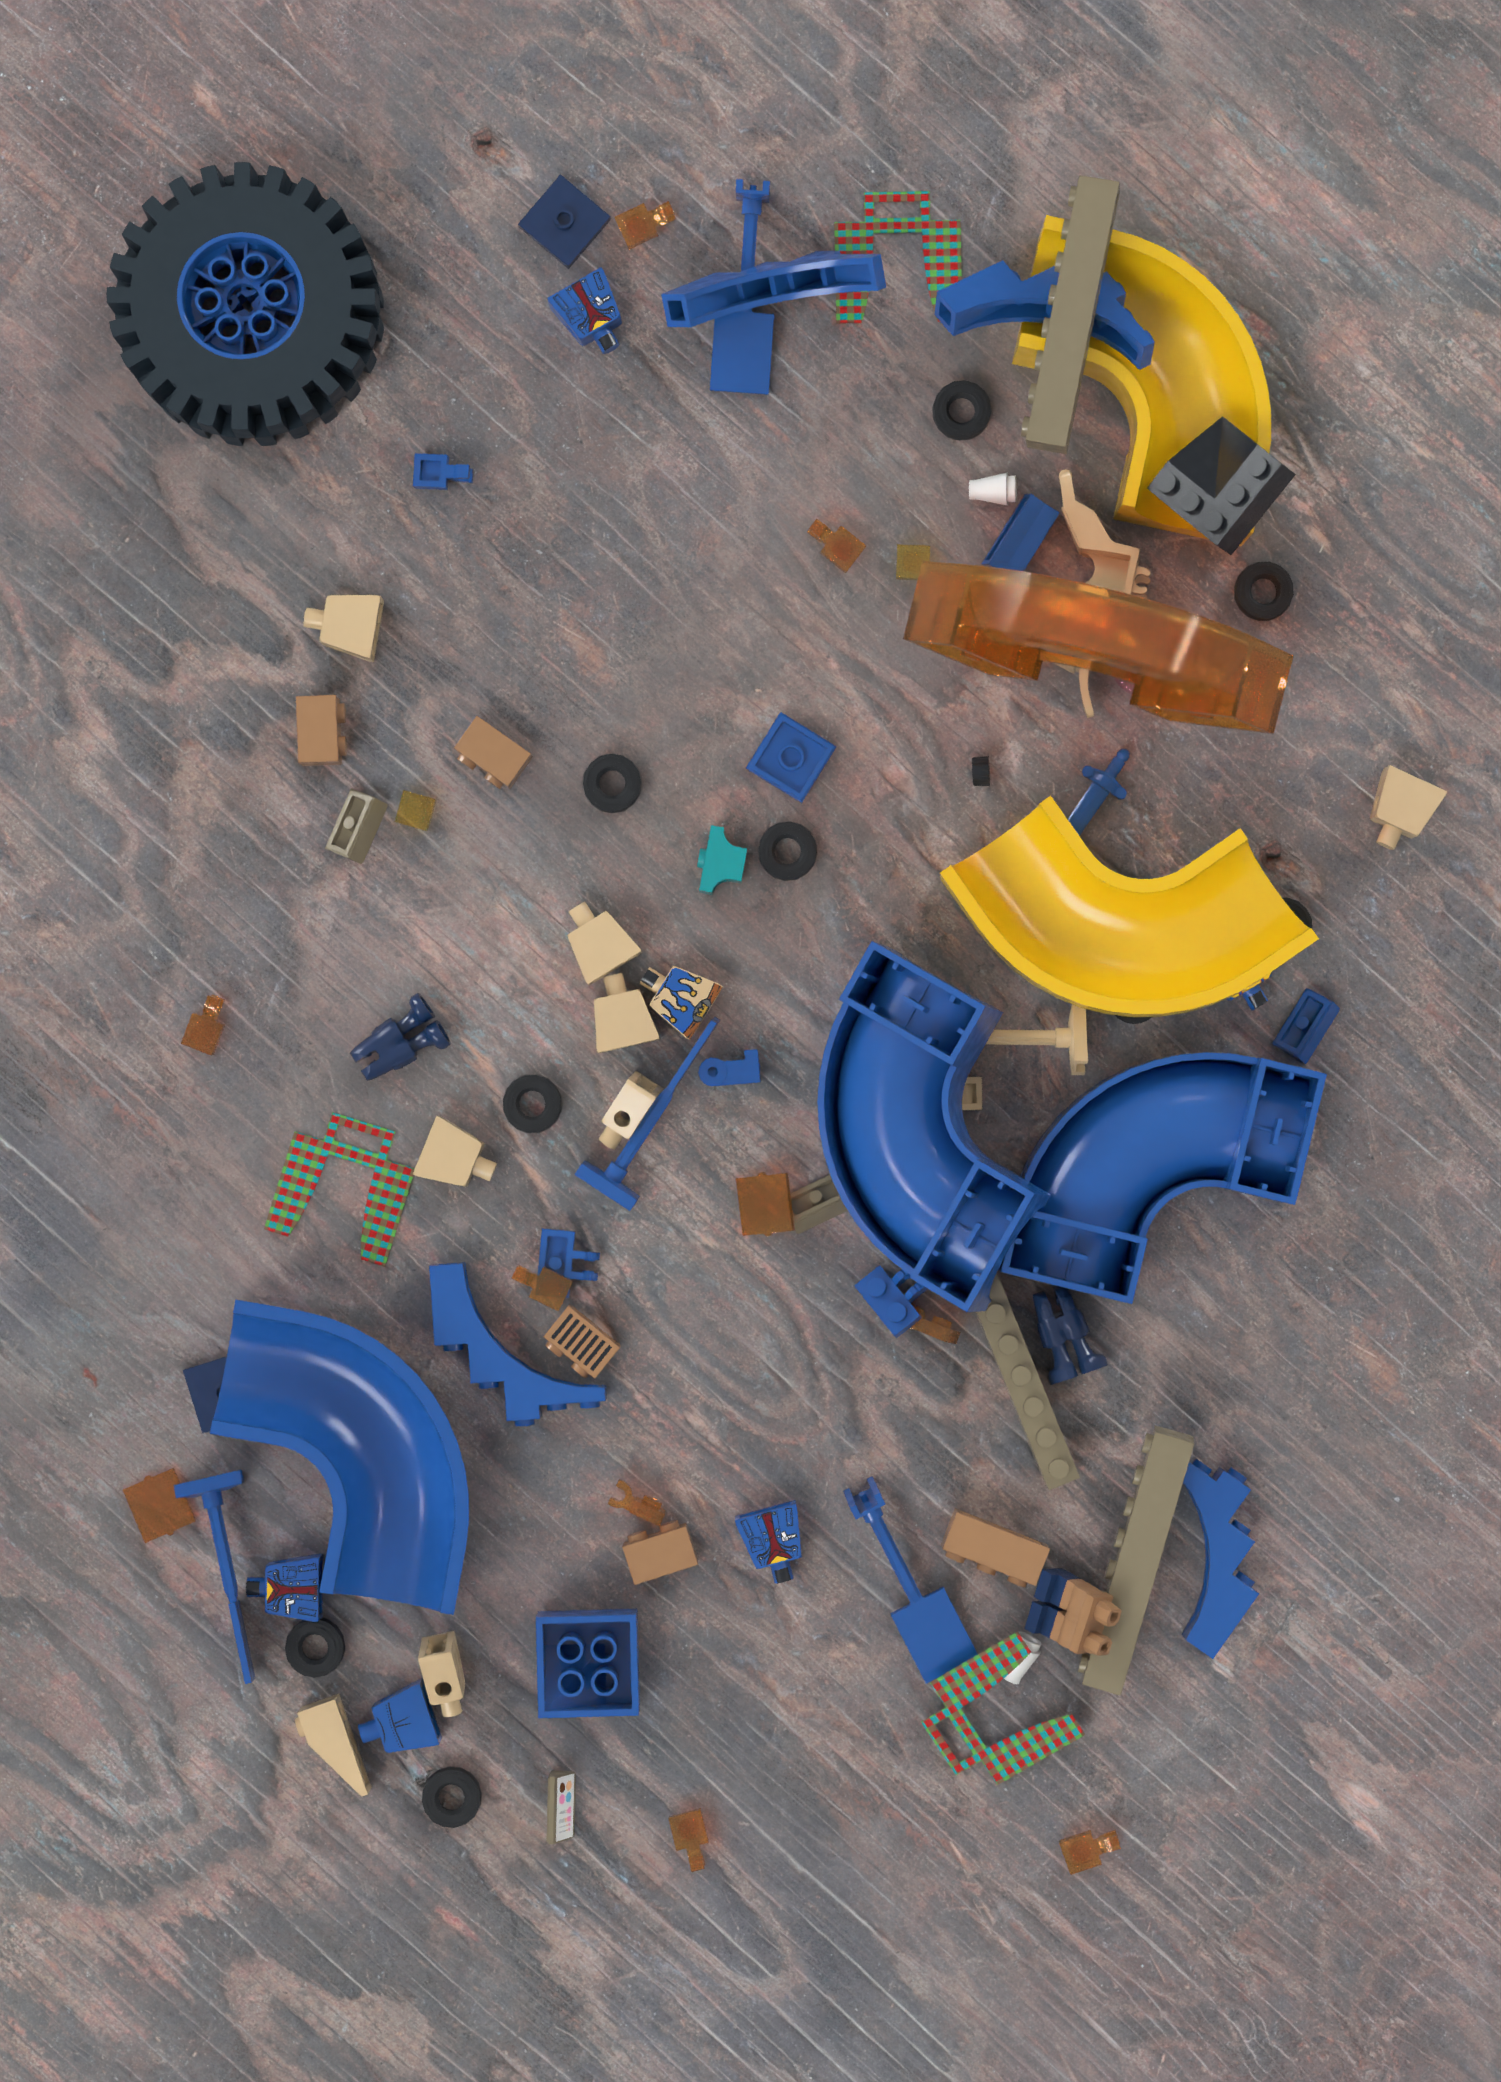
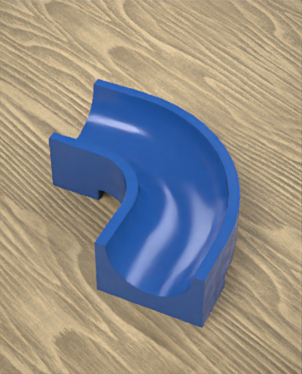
(900, 1133)
(1147, 1140)
(370, 1435)

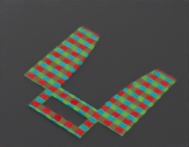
(939, 238)
(385, 1196)
(972, 1680)

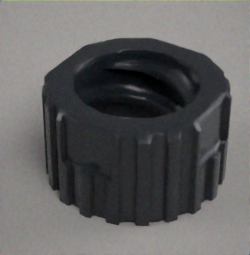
(981, 771)

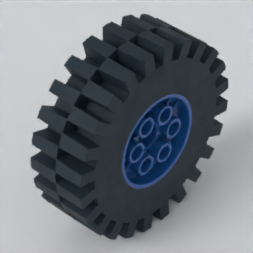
(296, 368)

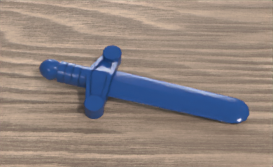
(1102, 784)

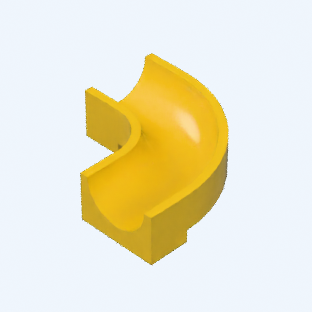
(1197, 370)
(1119, 938)

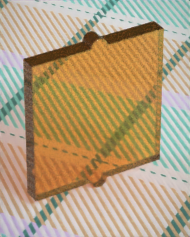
(765, 1204)
(156, 1505)

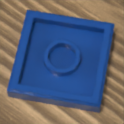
(791, 757)

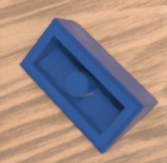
(1306, 1025)

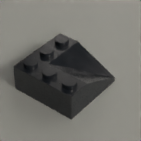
(1221, 484)

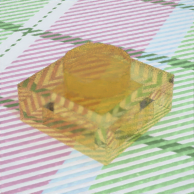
(910, 559)
(415, 810)

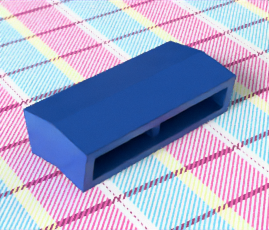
(1021, 534)

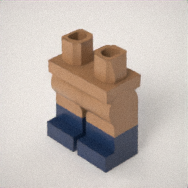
(1072, 1612)

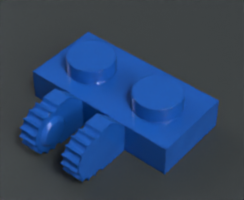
(558, 1254)
(888, 1300)

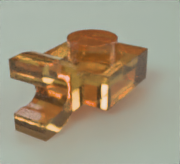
(639, 224)
(840, 547)
(203, 1030)
(548, 1287)
(937, 1328)
(645, 1508)
(689, 1833)
(1083, 1851)

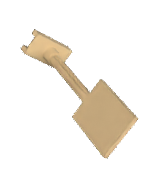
(1072, 1037)

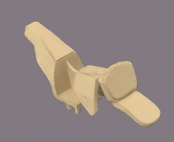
(1114, 563)

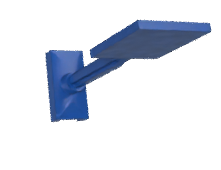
(744, 338)
(610, 1180)
(210, 1491)
(929, 1621)

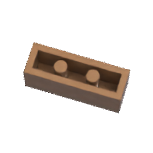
(994, 1548)

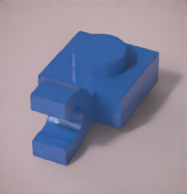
(434, 471)

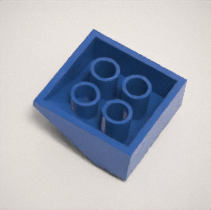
(587, 1663)

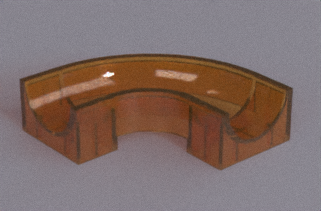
(1175, 659)

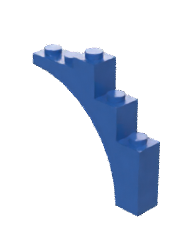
(772, 283)
(1001, 297)
(526, 1389)
(1223, 1594)

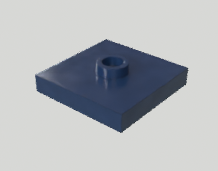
(564, 221)
(204, 1387)

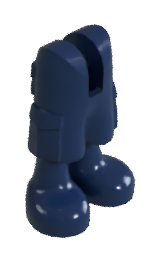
(391, 1044)
(1064, 1326)

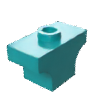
(720, 861)

